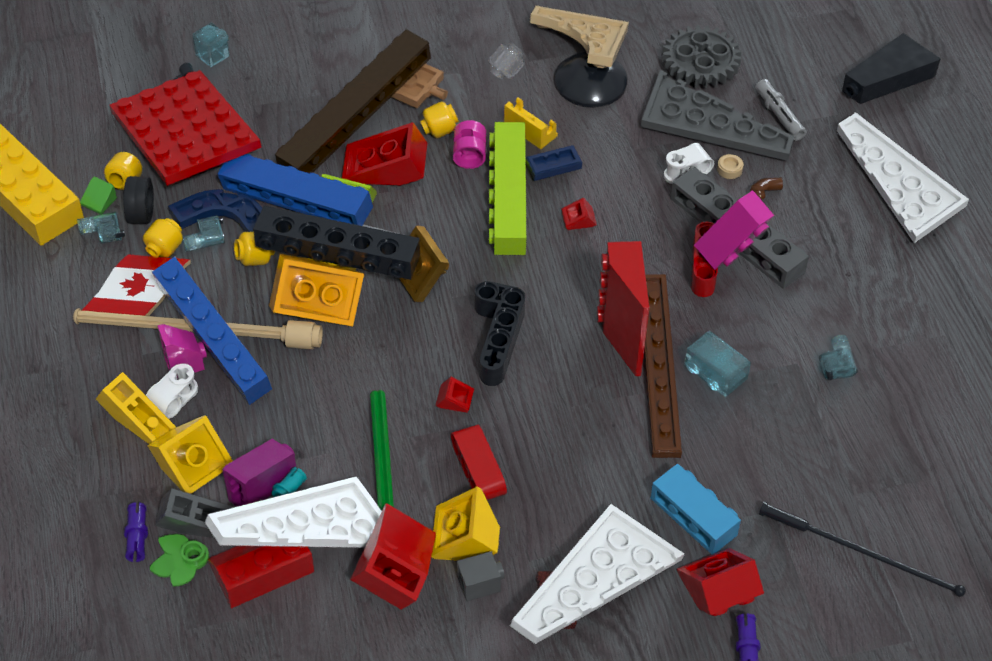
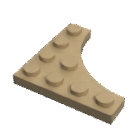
(597, 35)

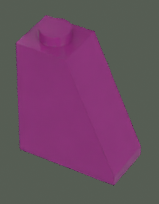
(256, 472)

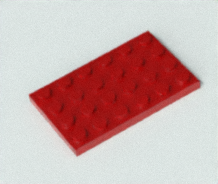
(184, 127)

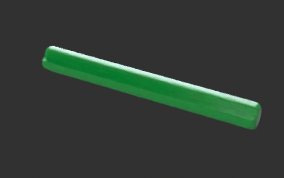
(381, 449)

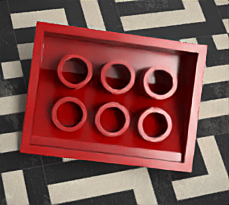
(624, 301)

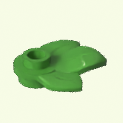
(177, 561)

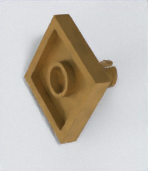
(429, 266)

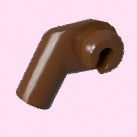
(766, 184)

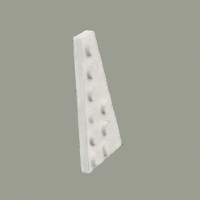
(908, 187)
(315, 517)
(602, 566)

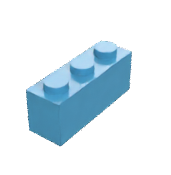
(695, 508)

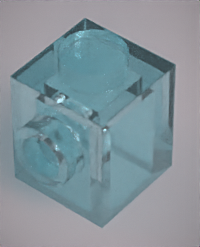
(211, 44)

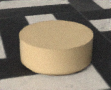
(730, 166)

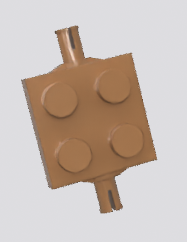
(421, 86)

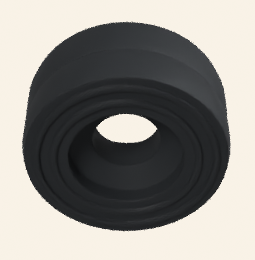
(138, 199)

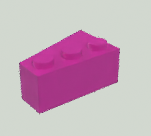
(735, 231)

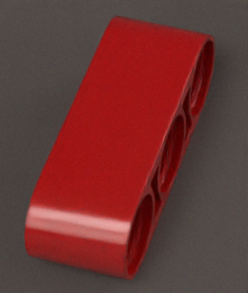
(703, 274)
(478, 461)

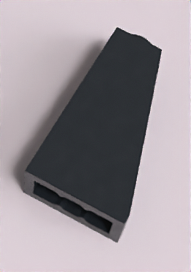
(890, 69)

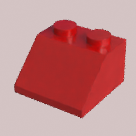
(722, 581)

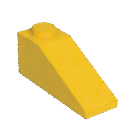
(134, 409)

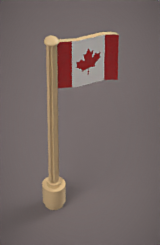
(133, 295)

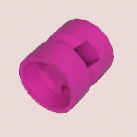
(469, 144)

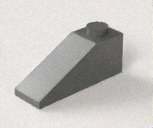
(187, 513)

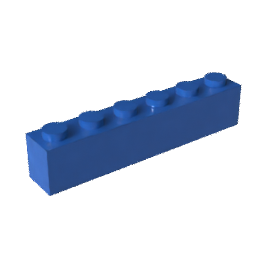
(296, 189)
(212, 330)

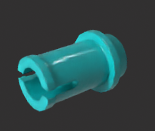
(290, 483)

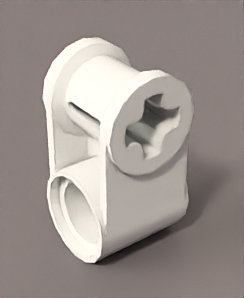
(684, 159)
(173, 393)

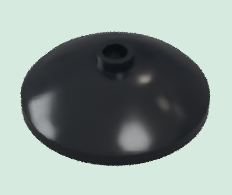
(587, 84)

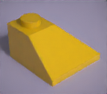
(191, 454)
(465, 527)

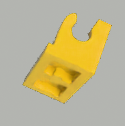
(535, 130)

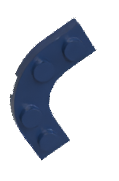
(216, 202)

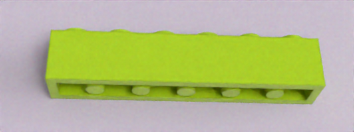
(509, 189)

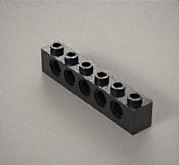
(337, 242)

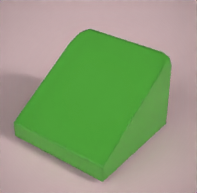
(98, 195)

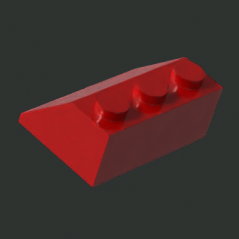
(256, 570)

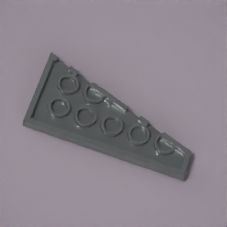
(703, 117)

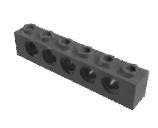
(770, 251)

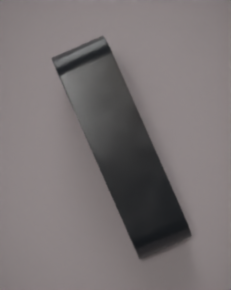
(507, 309)

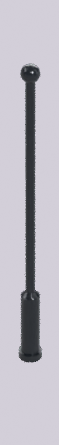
(803, 525)

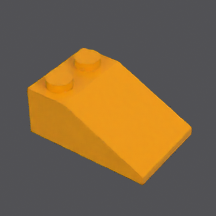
(315, 290)

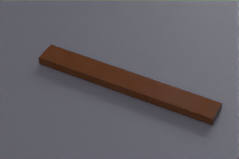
(661, 373)

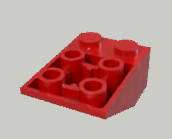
(395, 558)

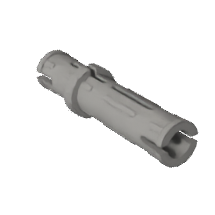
(766, 91)

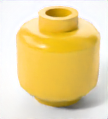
(439, 119)
(120, 167)
(162, 238)
(248, 253)

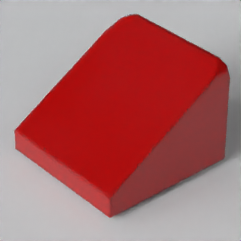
(579, 215)
(455, 395)

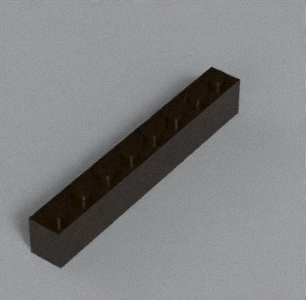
(355, 103)

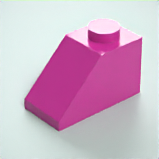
(181, 348)

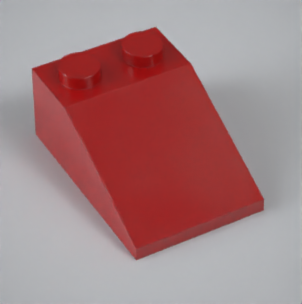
(387, 157)

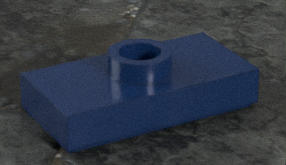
(553, 162)

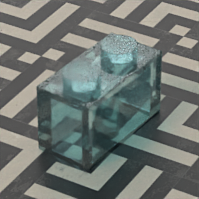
(717, 363)

